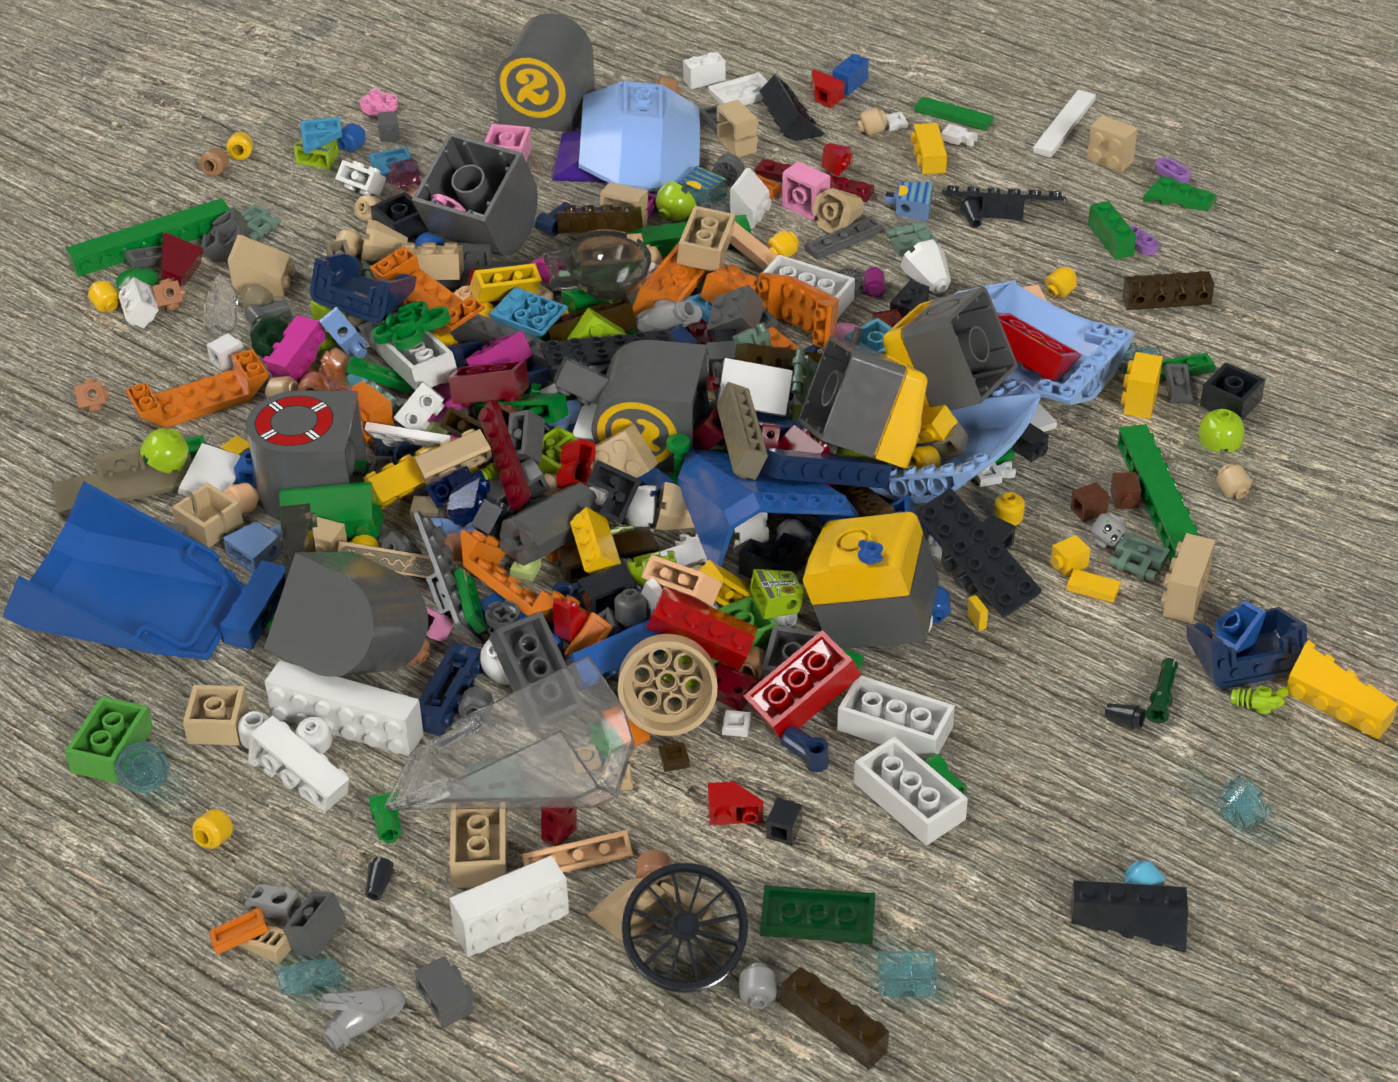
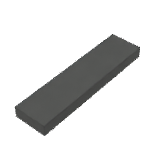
(843, 238)

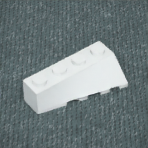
(296, 764)

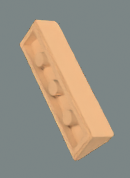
(751, 247)
(585, 852)

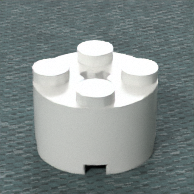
(752, 528)

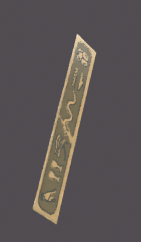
(398, 561)

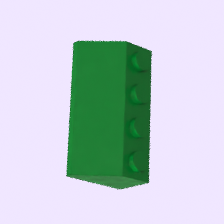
(344, 503)

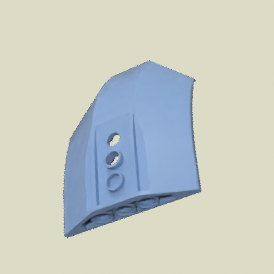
(639, 135)
(1099, 344)
(991, 433)

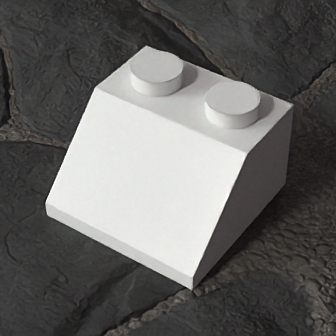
(749, 197)

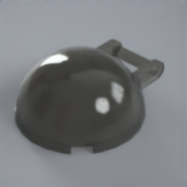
(601, 264)

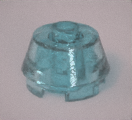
(142, 767)
(1242, 803)

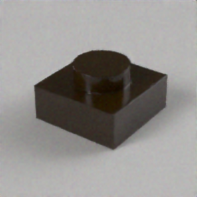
(674, 756)

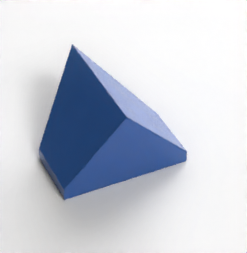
(1240, 626)

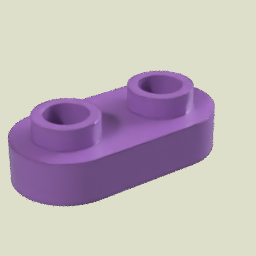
(1170, 168)
(1144, 242)

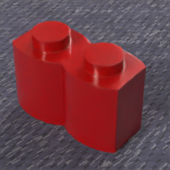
(575, 463)

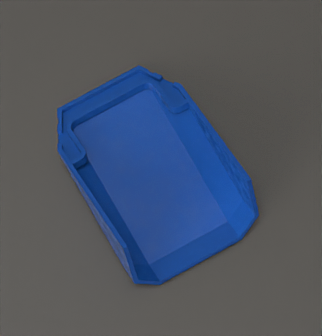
(724, 501)
(127, 583)

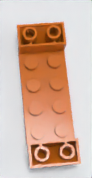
(669, 282)
(426, 289)
(800, 305)
(201, 396)
(482, 558)

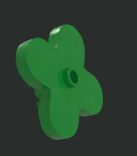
(410, 324)

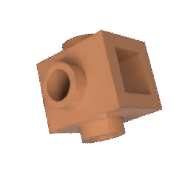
(168, 286)
(91, 386)

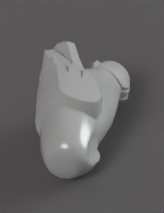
(668, 315)
(358, 1012)

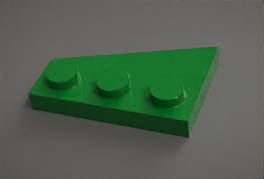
(1173, 191)

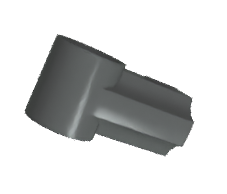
(255, 311)

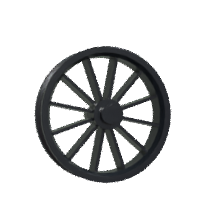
(684, 927)

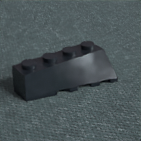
(788, 111)
(1133, 910)

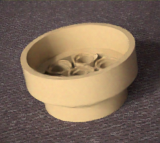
(657, 714)

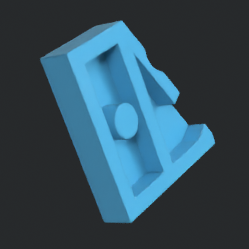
(320, 132)

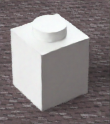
(222, 349)

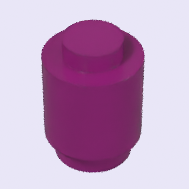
(874, 282)

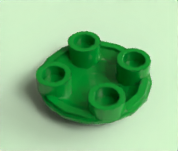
(143, 274)

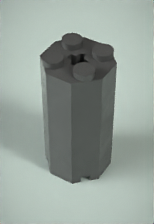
(545, 524)

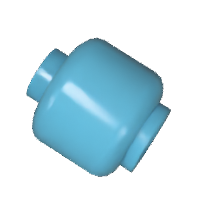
(1144, 873)

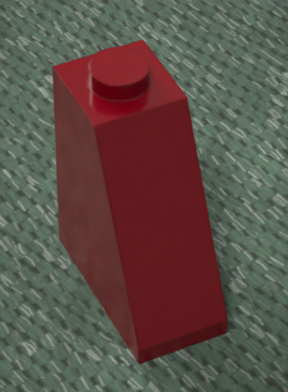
(179, 259)
(708, 430)

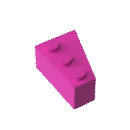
(297, 349)
(503, 349)

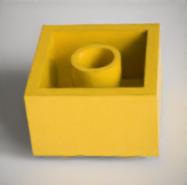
(1141, 385)

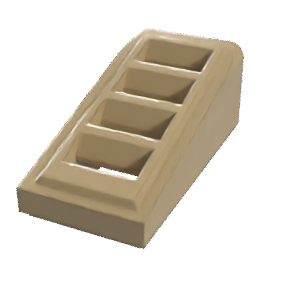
(686, 899)
(266, 950)

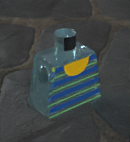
(704, 185)

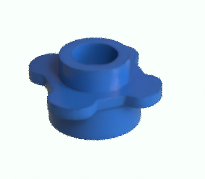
(870, 552)

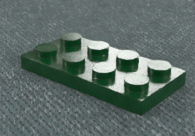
(818, 914)

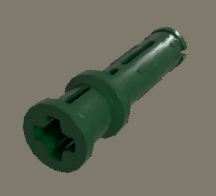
(1161, 697)

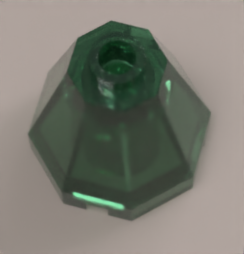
(266, 333)

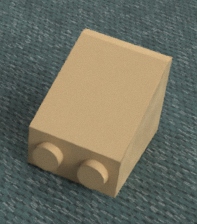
(259, 264)

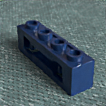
(465, 667)

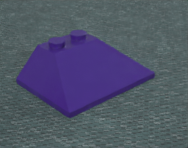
(567, 161)

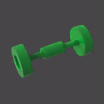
(677, 445)

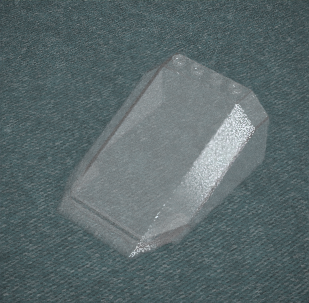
(536, 748)

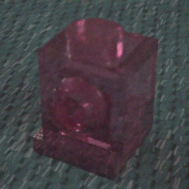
(404, 173)

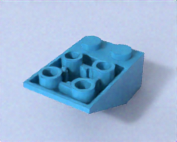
(527, 312)

